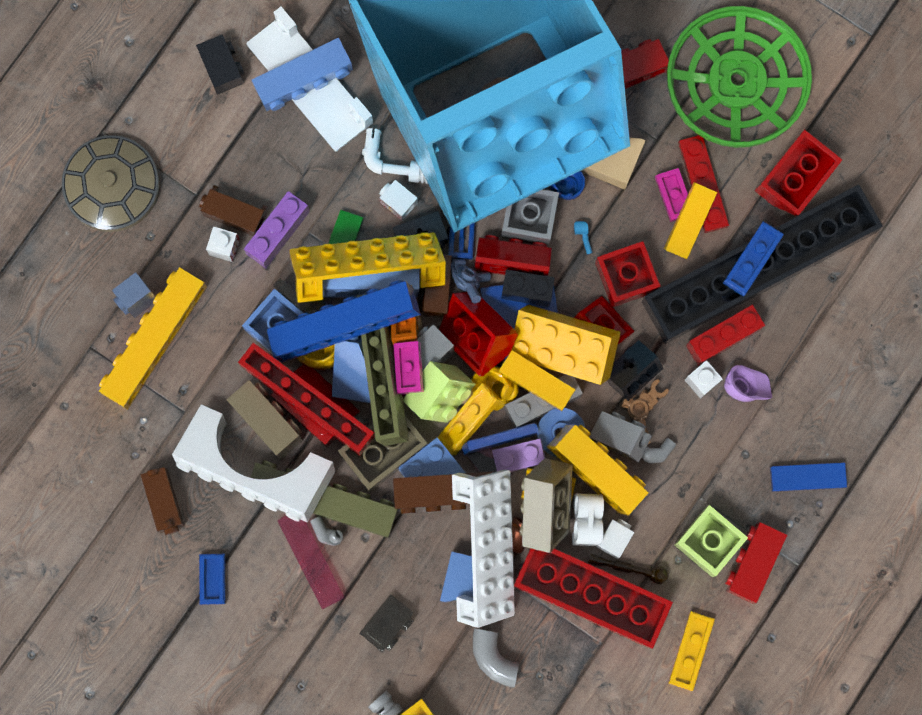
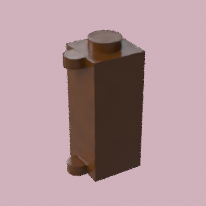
(232, 212)
(434, 300)
(162, 500)

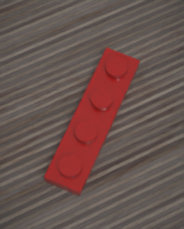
(701, 172)

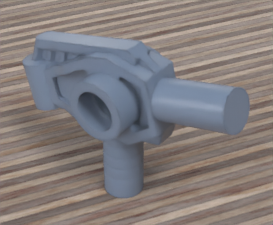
(467, 278)

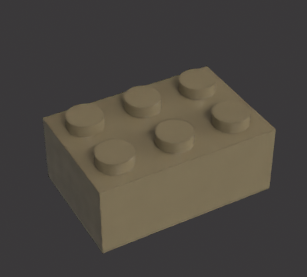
(266, 418)
(382, 461)
(546, 505)

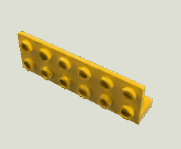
(366, 258)

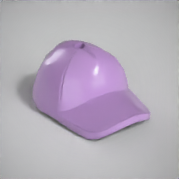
(747, 384)

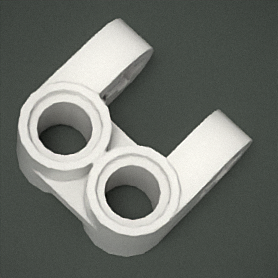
(588, 522)

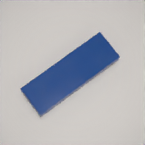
(753, 258)
(500, 438)
(808, 477)

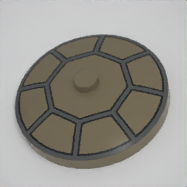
(110, 183)

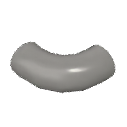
(491, 660)

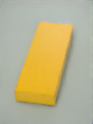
(690, 220)
(536, 380)
(469, 419)
(691, 651)

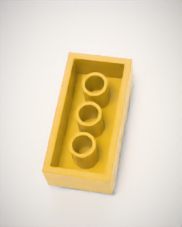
(565, 344)
(598, 469)

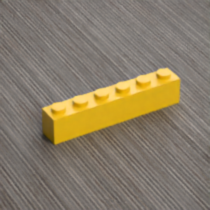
(152, 338)

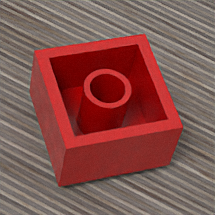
(627, 274)

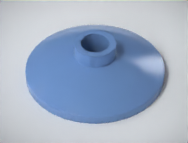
(553, 420)

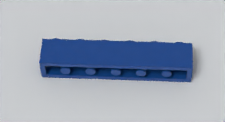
(343, 321)

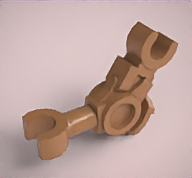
(639, 408)

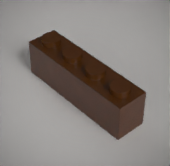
(427, 492)

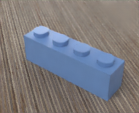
(302, 75)

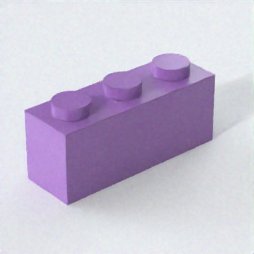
(277, 229)

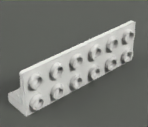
(328, 109)
(491, 547)

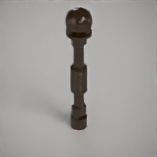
(658, 575)

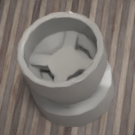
(385, 706)

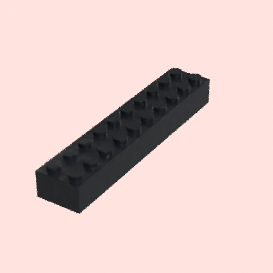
(805, 243)

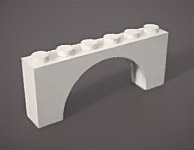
(291, 493)

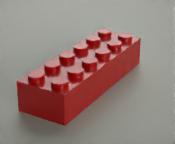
(594, 595)

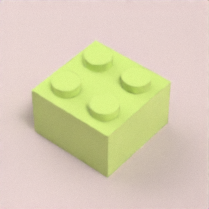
(443, 392)
(711, 541)

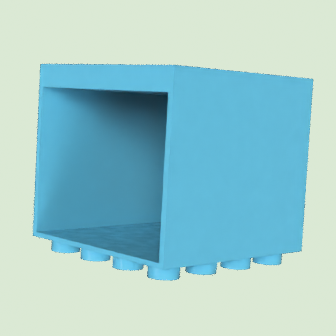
(516, 132)

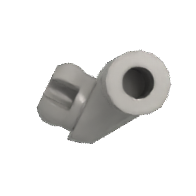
(658, 455)
(324, 534)

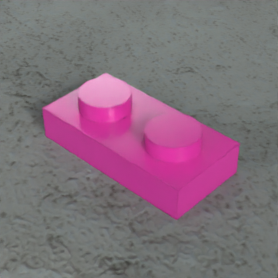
(672, 192)
(408, 367)

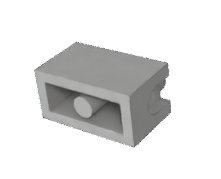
(621, 436)

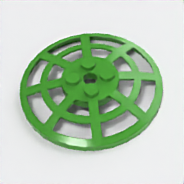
(743, 64)

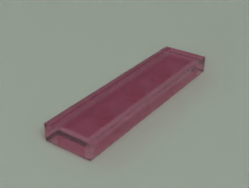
(311, 561)

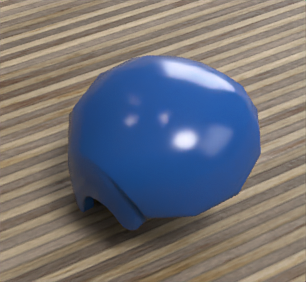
(570, 187)

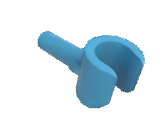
(581, 228)

